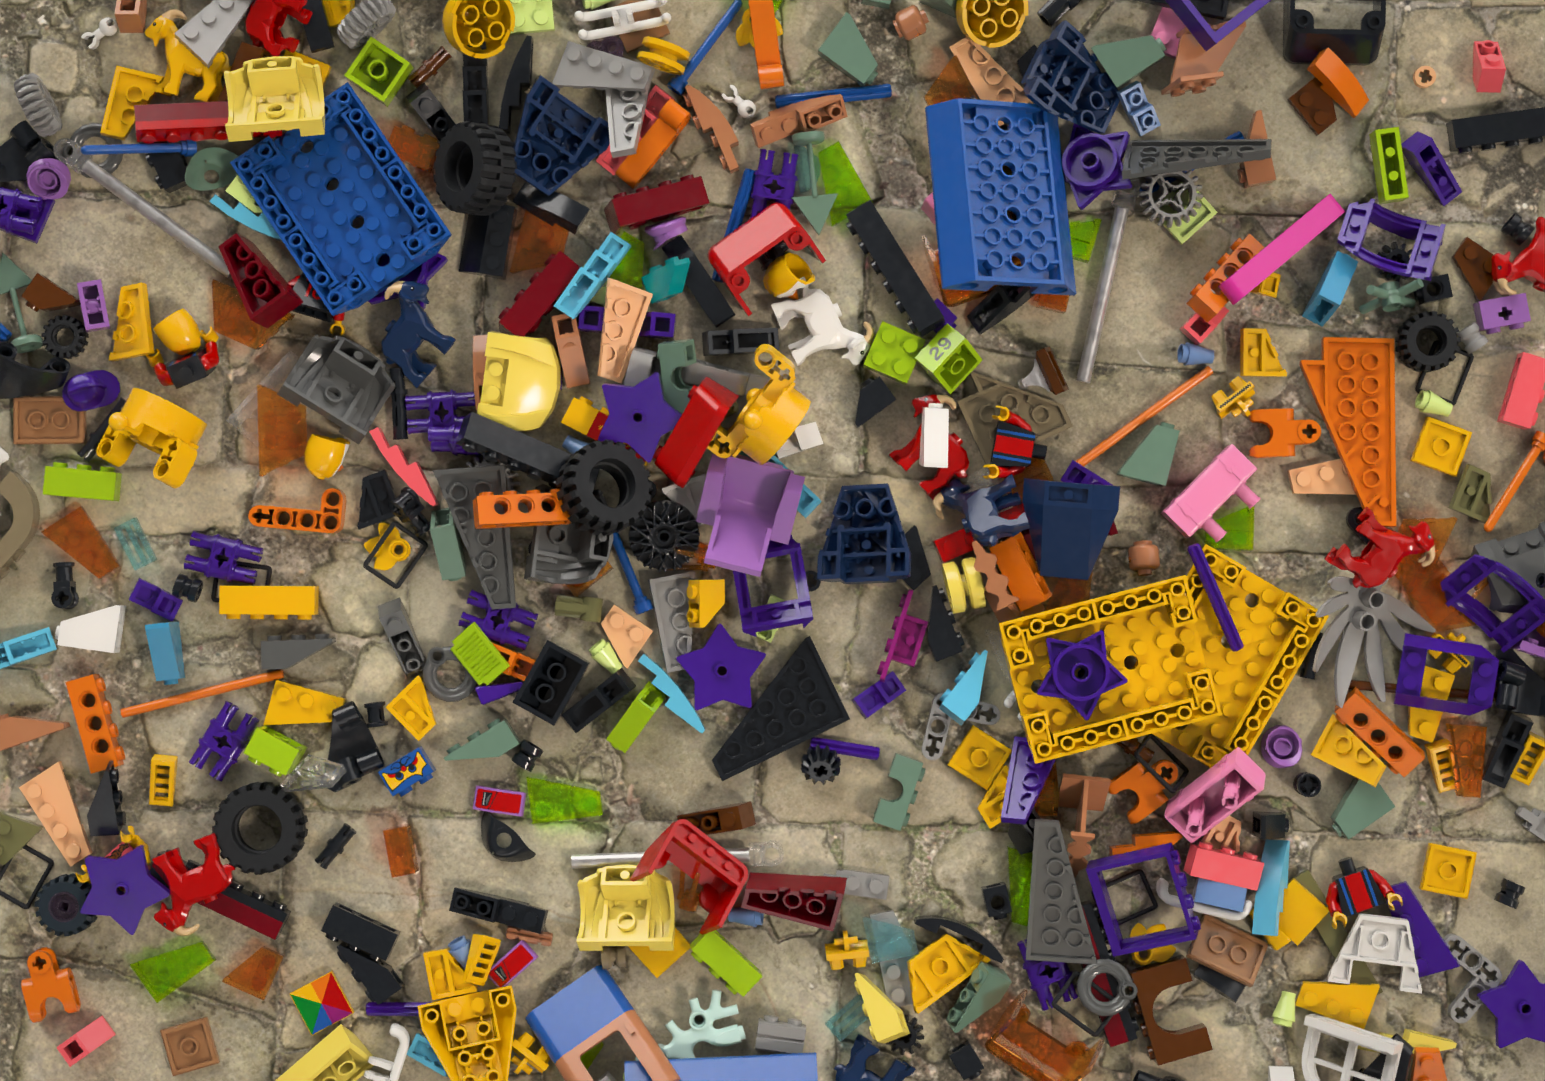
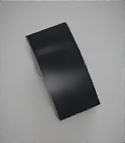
(1222, 984)

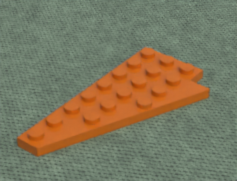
(1358, 406)

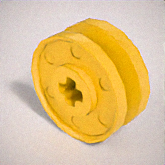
(663, 55)

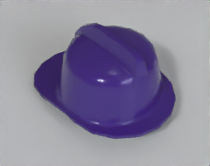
(91, 390)

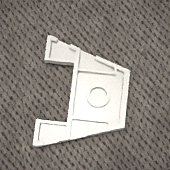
(1378, 941)

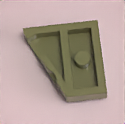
(1473, 494)
(14, 835)

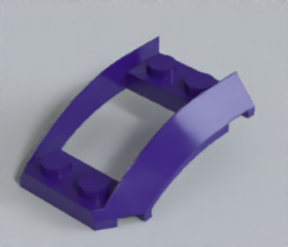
(1425, 250)
(780, 613)
(1514, 627)
(1412, 670)

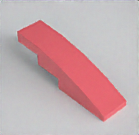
(656, 100)
(410, 474)

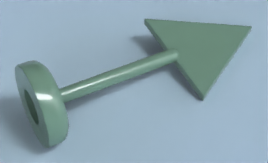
(814, 207)
(10, 280)

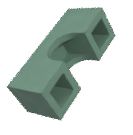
(673, 357)
(894, 812)

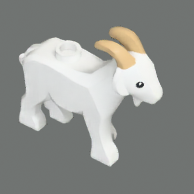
(823, 325)

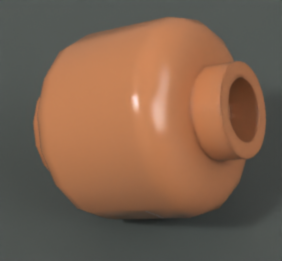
(910, 22)
(1143, 557)

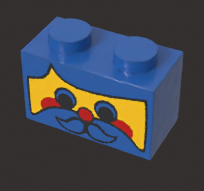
(407, 771)

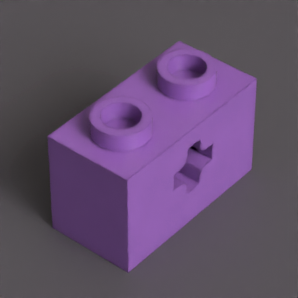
(93, 305)
(1516, 313)

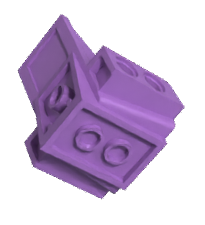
(747, 510)

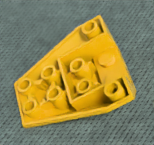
(472, 1033)

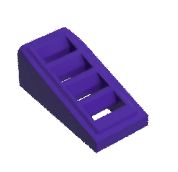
(493, 692)

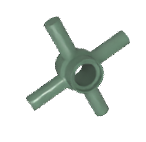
(1391, 296)

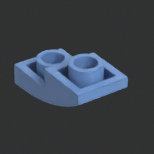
(1137, 108)
(1220, 895)

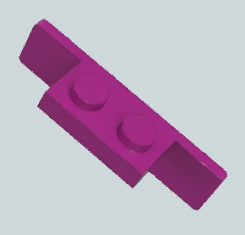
(906, 640)

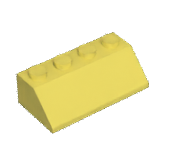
(335, 1058)

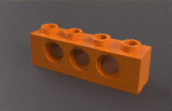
(1203, 300)
(487, 517)
(84, 715)
(1400, 763)

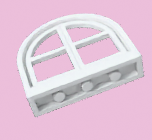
(1355, 1036)

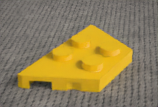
(940, 969)

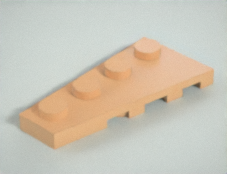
(986, 75)
(622, 323)
(1321, 478)
(55, 808)

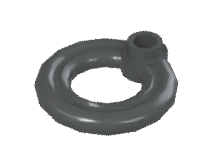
(93, 130)
(437, 689)
(1119, 1002)

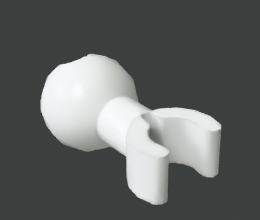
(105, 29)
(744, 106)

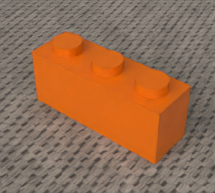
(1022, 571)

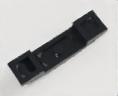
(933, 923)

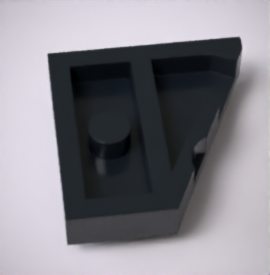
(375, 497)

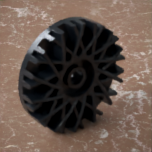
(660, 552)

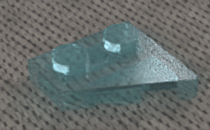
(888, 940)

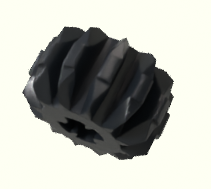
(1391, 253)
(820, 764)
(911, 1040)

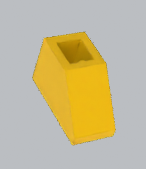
(705, 601)

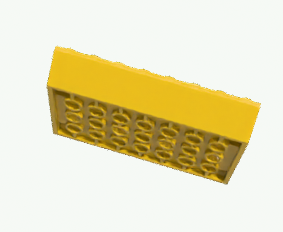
(1250, 680)
(1159, 690)

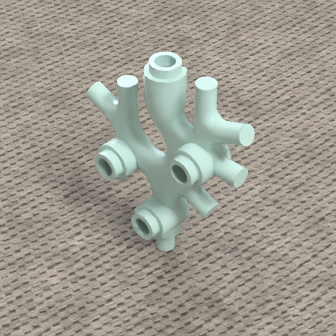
(684, 1041)

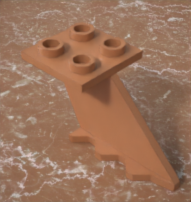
(1196, 68)
(996, 588)
(1083, 794)

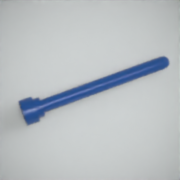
(678, 83)
(186, 147)
(641, 602)

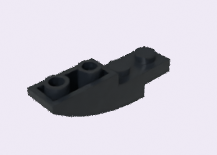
(498, 909)

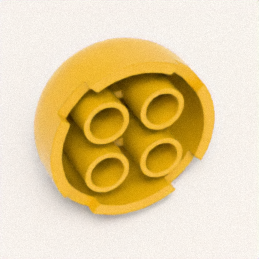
(991, 21)
(478, 22)

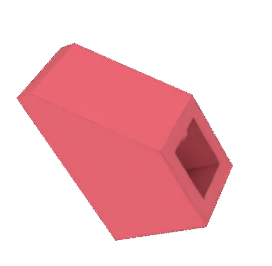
(1488, 66)
(1198, 329)
(86, 1041)

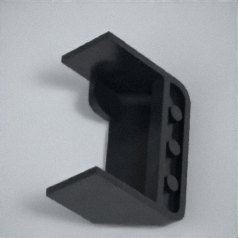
(1352, 46)

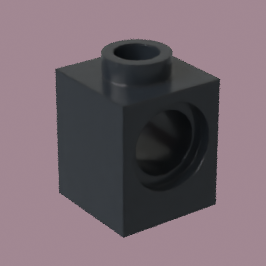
(1442, 286)
(991, 891)
(966, 1060)

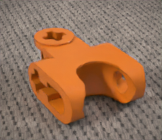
(1284, 432)
(1147, 787)
(46, 982)

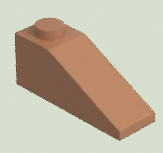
(131, 15)
(1257, 171)
(21, 729)

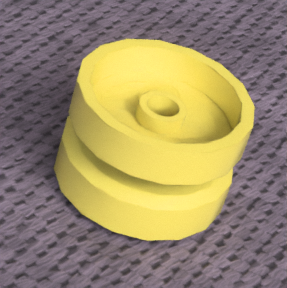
(967, 584)

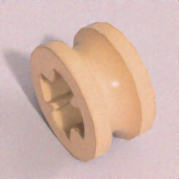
(1431, 73)

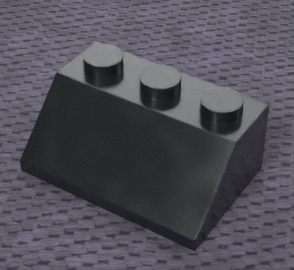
(488, 243)
(551, 682)

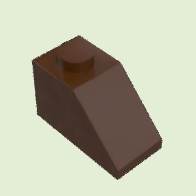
(47, 295)

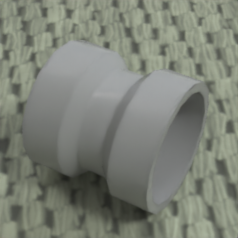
(1472, 338)

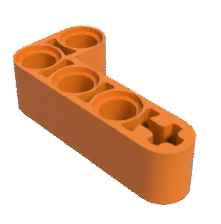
(766, 44)
(654, 143)
(297, 515)

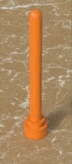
(1538, 446)

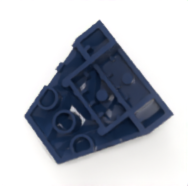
(1069, 82)
(555, 138)
(865, 539)

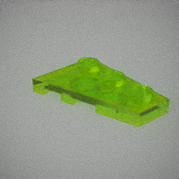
(560, 801)
(1019, 882)
(172, 969)

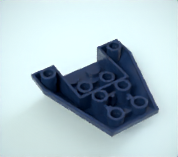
(1068, 524)

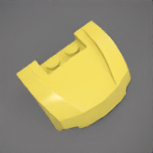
(274, 96)
(519, 381)
(626, 911)

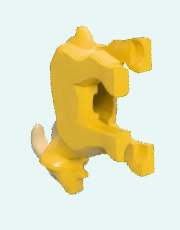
(182, 61)

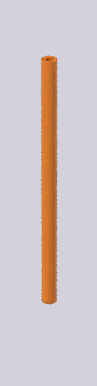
(1145, 416)
(202, 693)

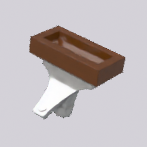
(1045, 373)

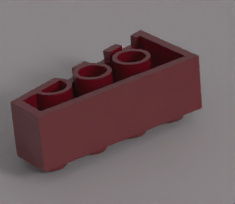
(656, 203)
(259, 284)
(538, 297)
(796, 897)

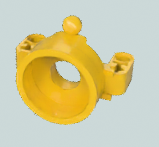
(768, 415)
(157, 427)

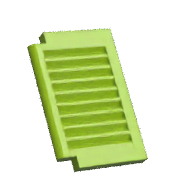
(479, 655)

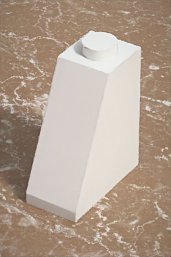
(934, 436)
(94, 630)

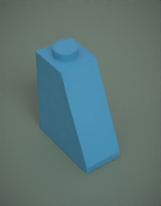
(1330, 288)
(166, 651)

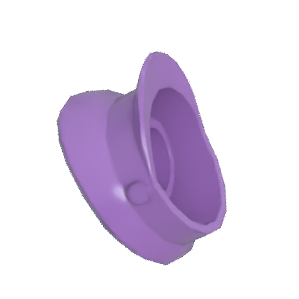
(48, 178)
(665, 230)
(1281, 746)

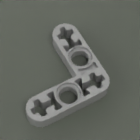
(936, 713)
(1478, 980)

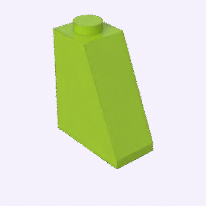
(636, 717)

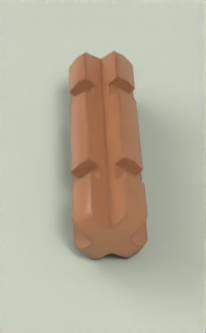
(530, 937)

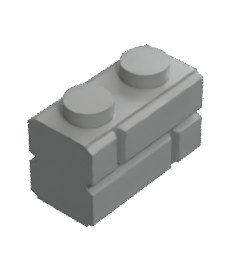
(780, 1035)

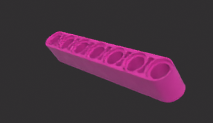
(1281, 249)

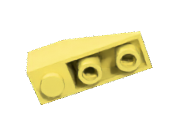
(884, 1015)

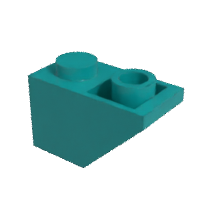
(666, 280)

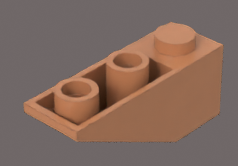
(570, 350)

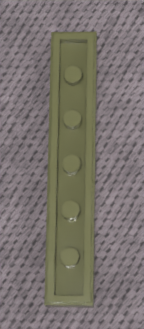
(1333, 937)

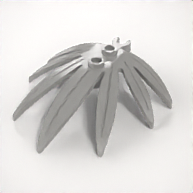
(1361, 615)

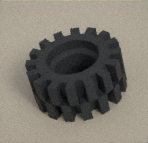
(52, 330)

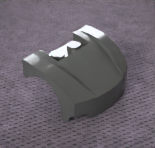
(340, 384)
(565, 552)
(1521, 554)

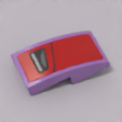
(499, 800)
(512, 964)

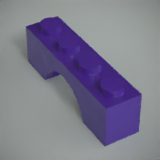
(655, 324)

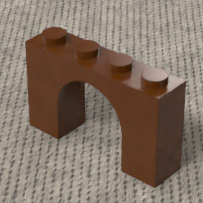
(1166, 1044)

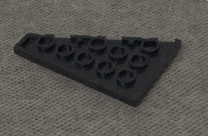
(790, 711)

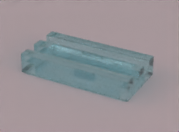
(152, 557)
(835, 1030)

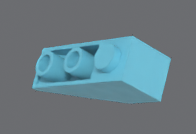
(966, 694)

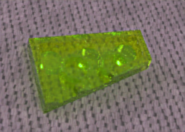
(842, 179)

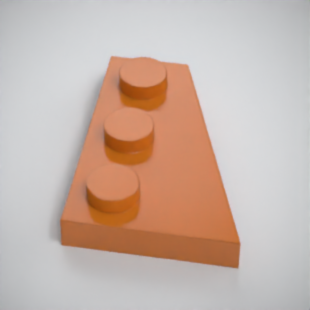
(1427, 1065)

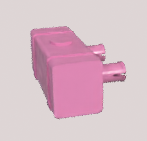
(1209, 491)
(1215, 795)

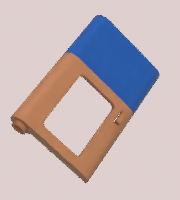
(587, 1015)

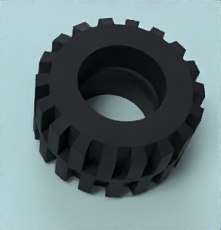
(1441, 327)

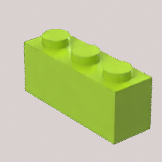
(1388, 165)
(82, 482)
(725, 962)

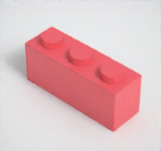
(1523, 392)
(1224, 865)

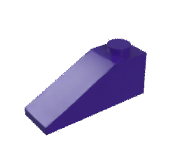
(1431, 167)

